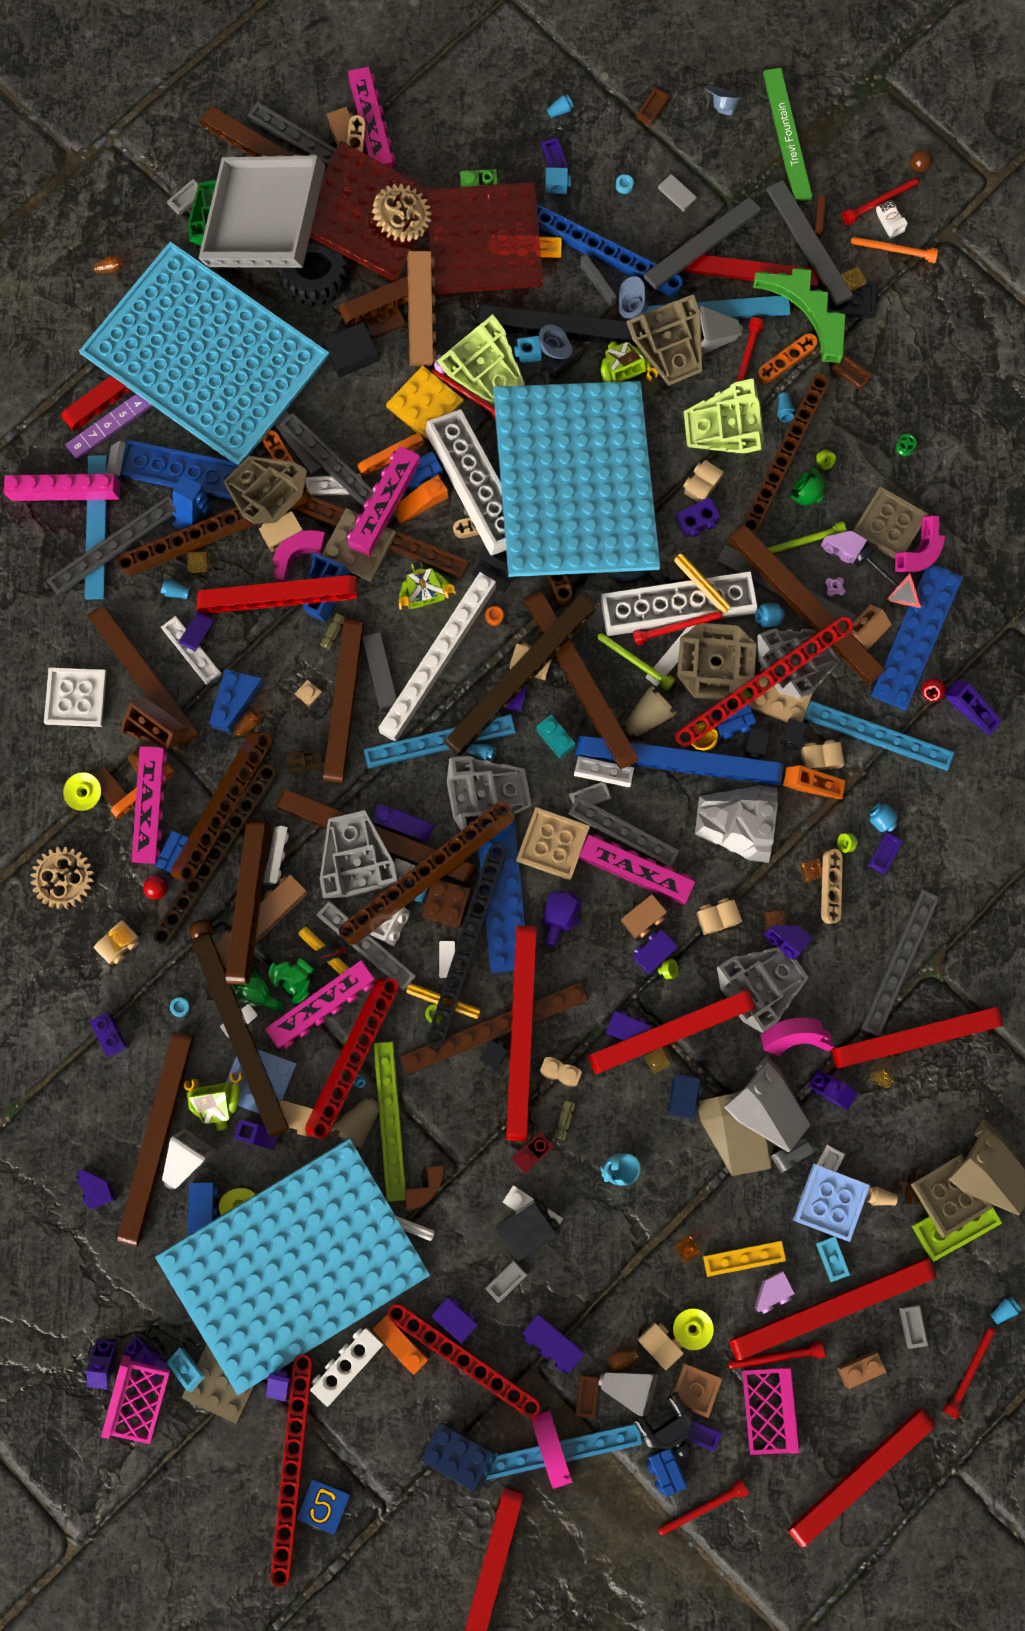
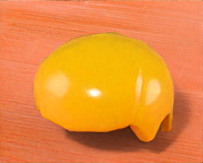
(708, 740)

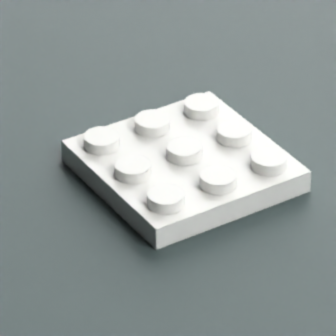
(75, 697)

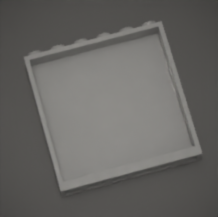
(262, 211)

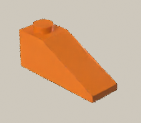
(421, 499)
(813, 782)
(400, 1345)

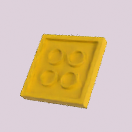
(422, 400)

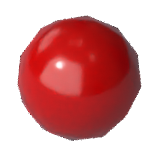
(933, 689)
(155, 887)

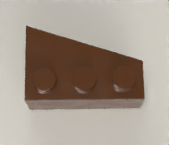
(152, 724)

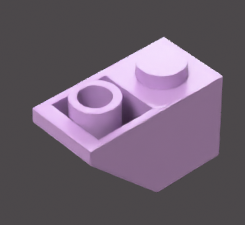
(845, 545)
(773, 1290)

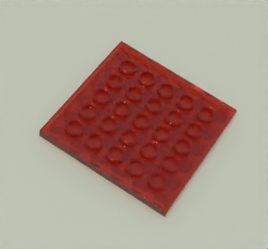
(345, 211)
(484, 237)

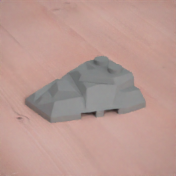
(740, 820)

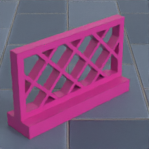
(117, 1401)
(787, 1404)

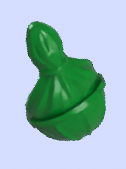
(256, 993)

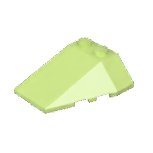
(483, 361)
(727, 421)

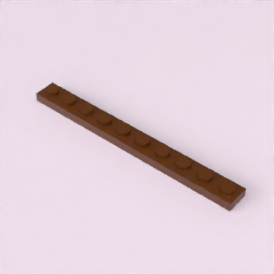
(401, 544)
(491, 1030)

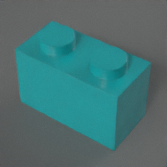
(555, 737)

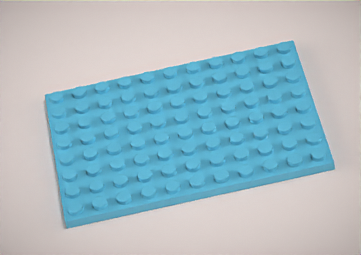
(204, 353)
(575, 479)
(292, 1266)

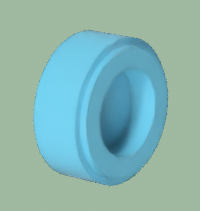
(624, 184)
(179, 1007)

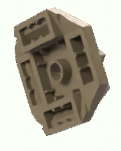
(719, 642)

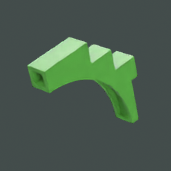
(813, 303)

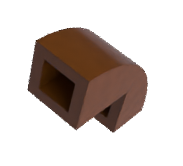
(420, 1196)

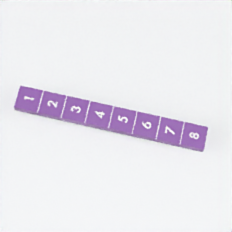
(107, 426)

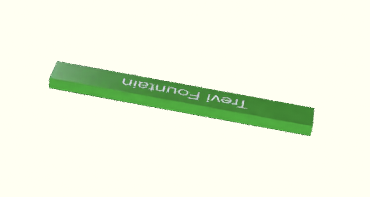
(787, 134)

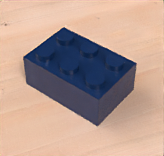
(459, 1457)

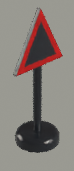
(905, 591)

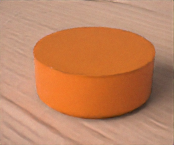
(494, 615)

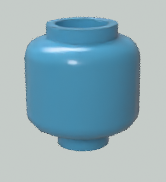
(769, 615)
(883, 817)

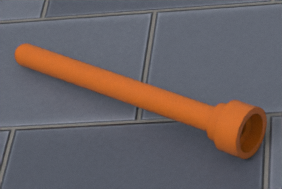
(929, 254)

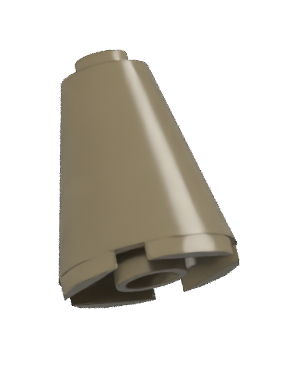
(648, 713)
(356, 1123)

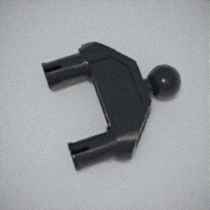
(671, 1432)

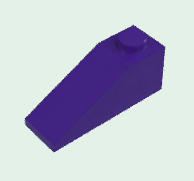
(972, 705)
(402, 823)

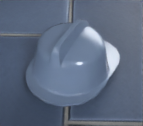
(723, 100)
(632, 298)
(554, 342)

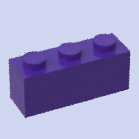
(552, 1344)

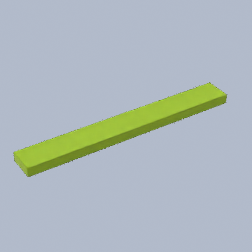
(390, 1121)

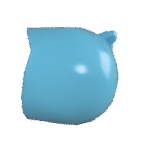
(621, 1169)

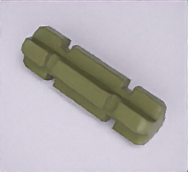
(332, 631)
(565, 1120)

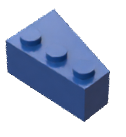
(190, 503)
(322, 568)
(233, 698)

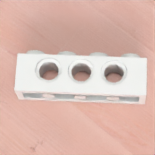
(328, 1393)

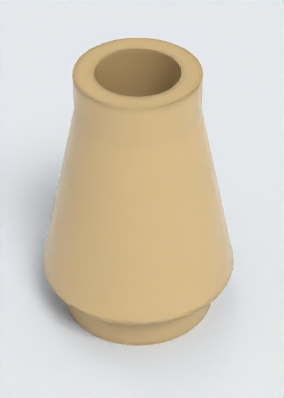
(879, 1196)

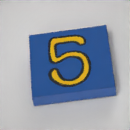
(323, 1506)

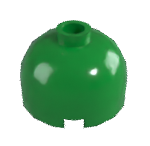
(809, 488)

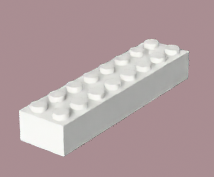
(470, 476)
(674, 602)

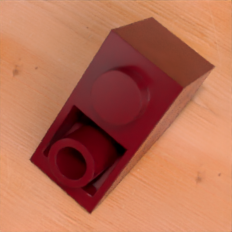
(532, 1152)

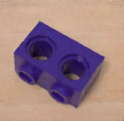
(694, 514)
(109, 1034)

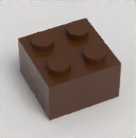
(446, 904)

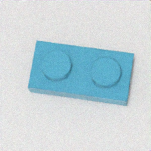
(832, 1259)
(185, 1369)

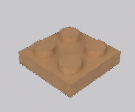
(697, 1389)

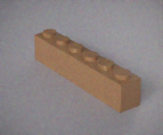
(420, 308)
(272, 910)

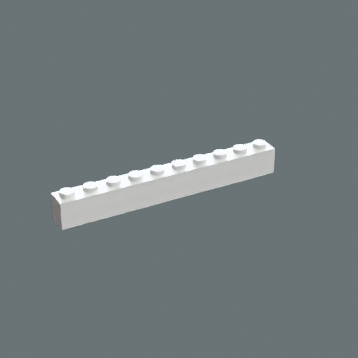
(437, 657)

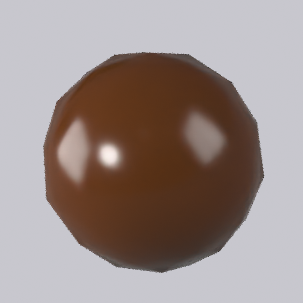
(921, 161)
(200, 927)

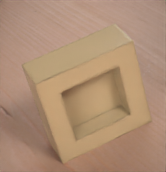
(308, 693)

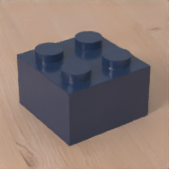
(683, 1097)

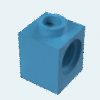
(557, 180)
(529, 342)

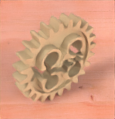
(401, 212)
(52, 864)

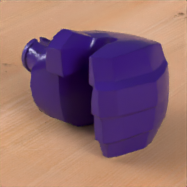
(560, 914)

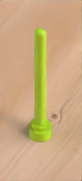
(836, 529)
(666, 681)

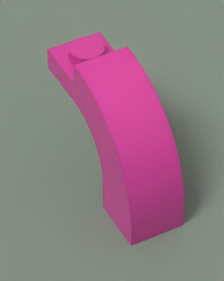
(294, 546)
(927, 551)
(794, 1032)
(551, 1450)

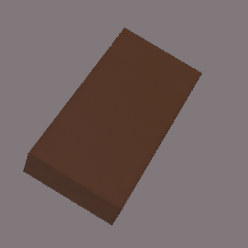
(652, 107)
(819, 216)
(852, 372)
(109, 787)
(587, 1396)

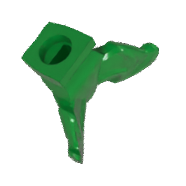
(296, 978)

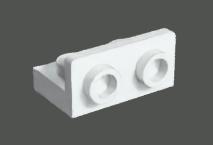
(391, 929)

